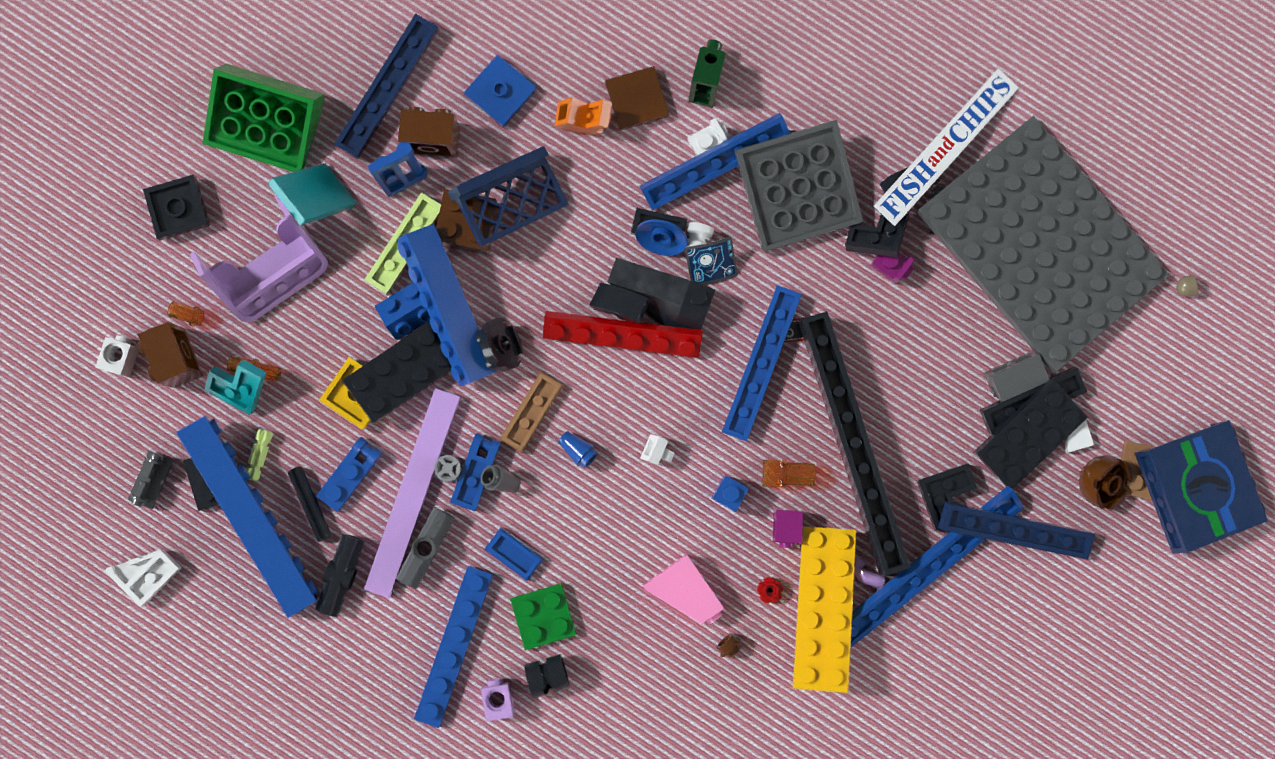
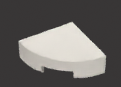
(1079, 438)

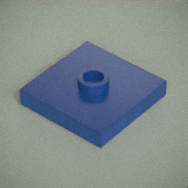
(500, 91)

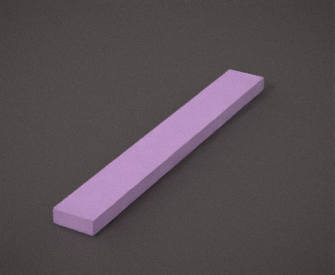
(412, 493)

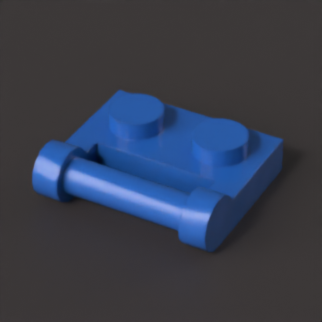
(391, 176)

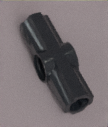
(339, 575)

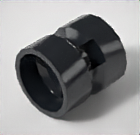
(546, 676)

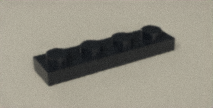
(998, 412)

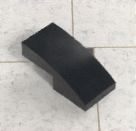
(620, 302)

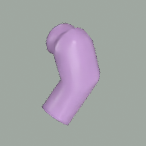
(867, 577)

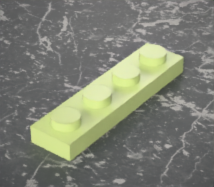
(390, 263)

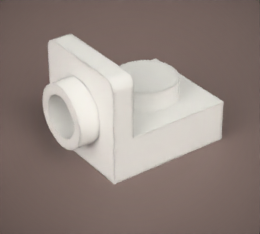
(708, 137)

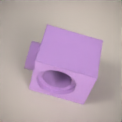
(494, 711)

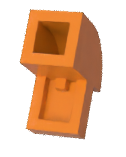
(583, 116)

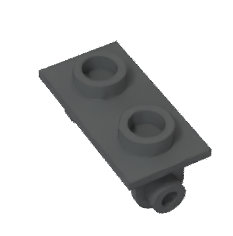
(150, 480)

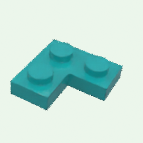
(238, 390)

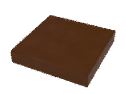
(636, 98)

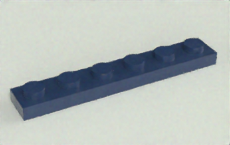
(386, 86)
(1016, 530)

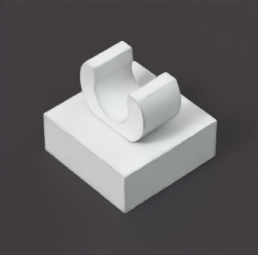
(656, 450)

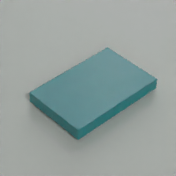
(312, 193)

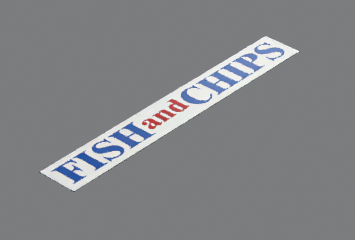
(946, 147)

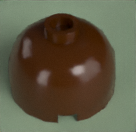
(1104, 481)

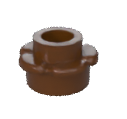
(729, 645)

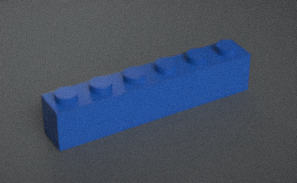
(445, 303)

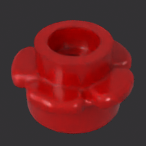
(763, 587)

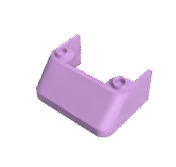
(270, 276)

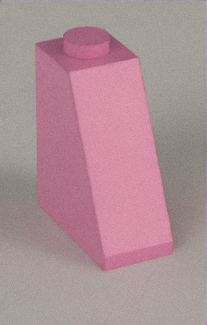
(686, 591)

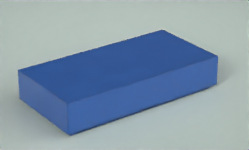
(513, 554)

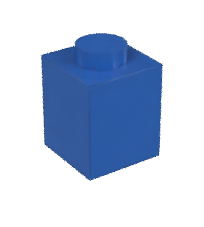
(729, 493)

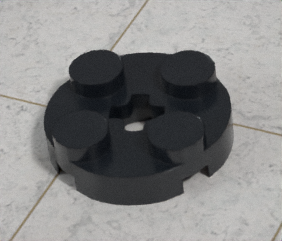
(490, 339)

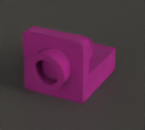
(893, 267)

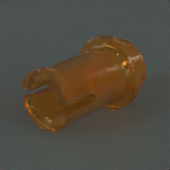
(193, 316)

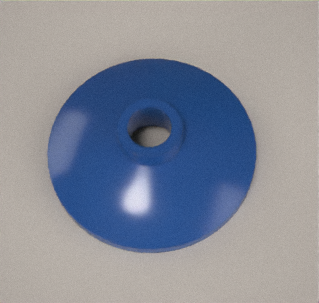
(661, 237)

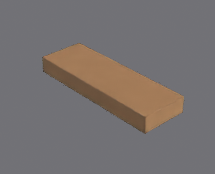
(531, 412)

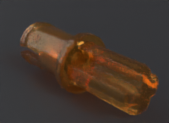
(273, 373)

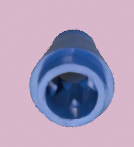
(579, 450)

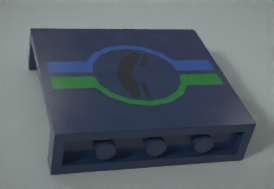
(1201, 487)

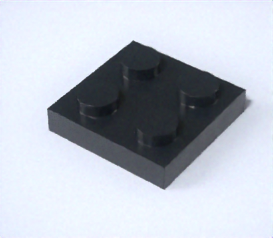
(176, 207)

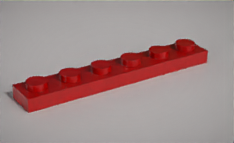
(622, 334)

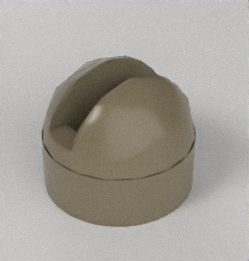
(1187, 286)

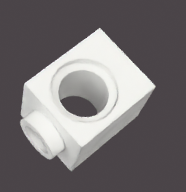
(106, 358)

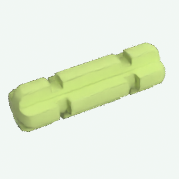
(258, 454)

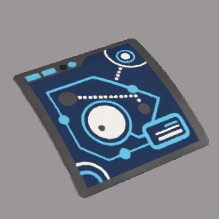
(711, 261)

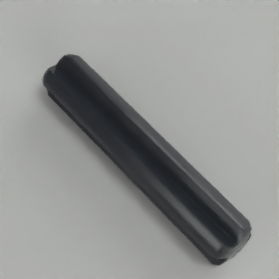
(309, 504)

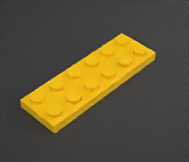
(824, 610)

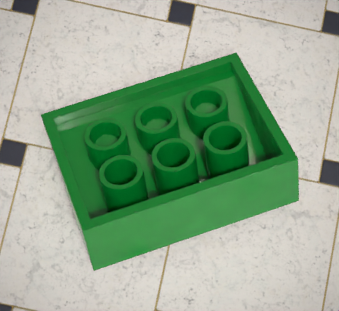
(261, 117)

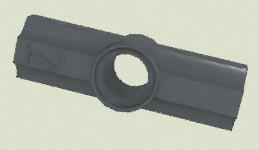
(417, 563)

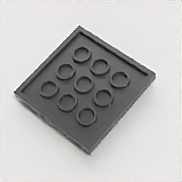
(799, 185)

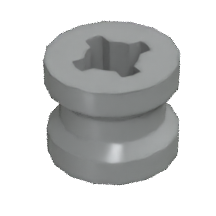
(445, 471)

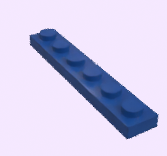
(709, 163)
(761, 363)
(453, 646)

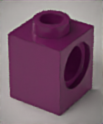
(787, 528)

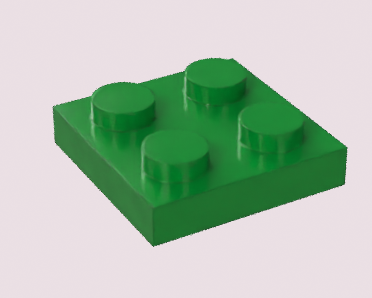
(543, 616)

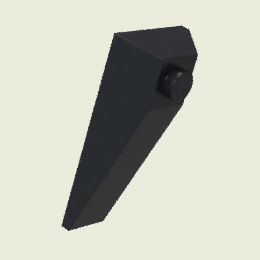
(672, 298)

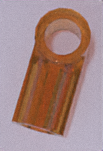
(780, 473)

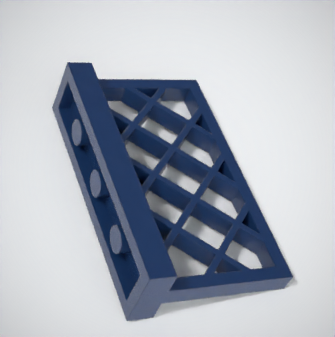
(502, 174)

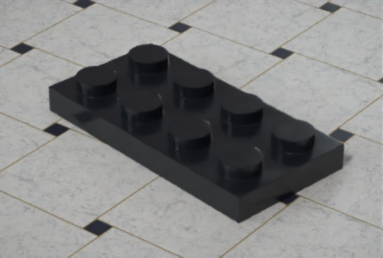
(398, 373)
(1030, 434)

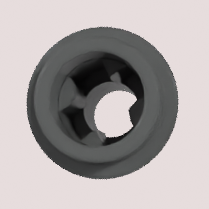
(498, 479)

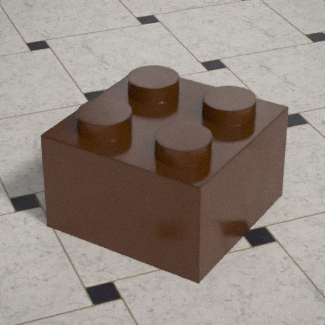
(430, 132)
(455, 230)
(169, 355)

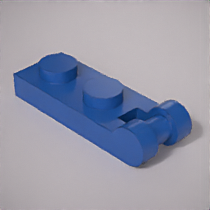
(348, 475)
(469, 485)

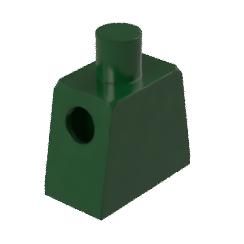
(707, 74)

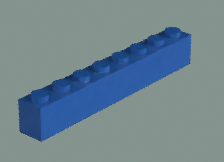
(247, 515)

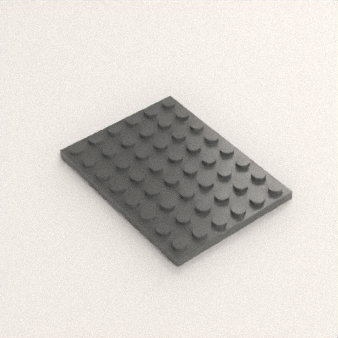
(1043, 244)

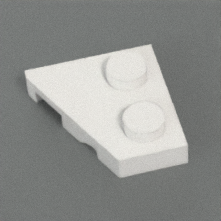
(144, 575)

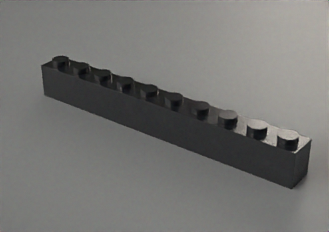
(854, 444)

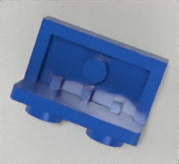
(403, 312)

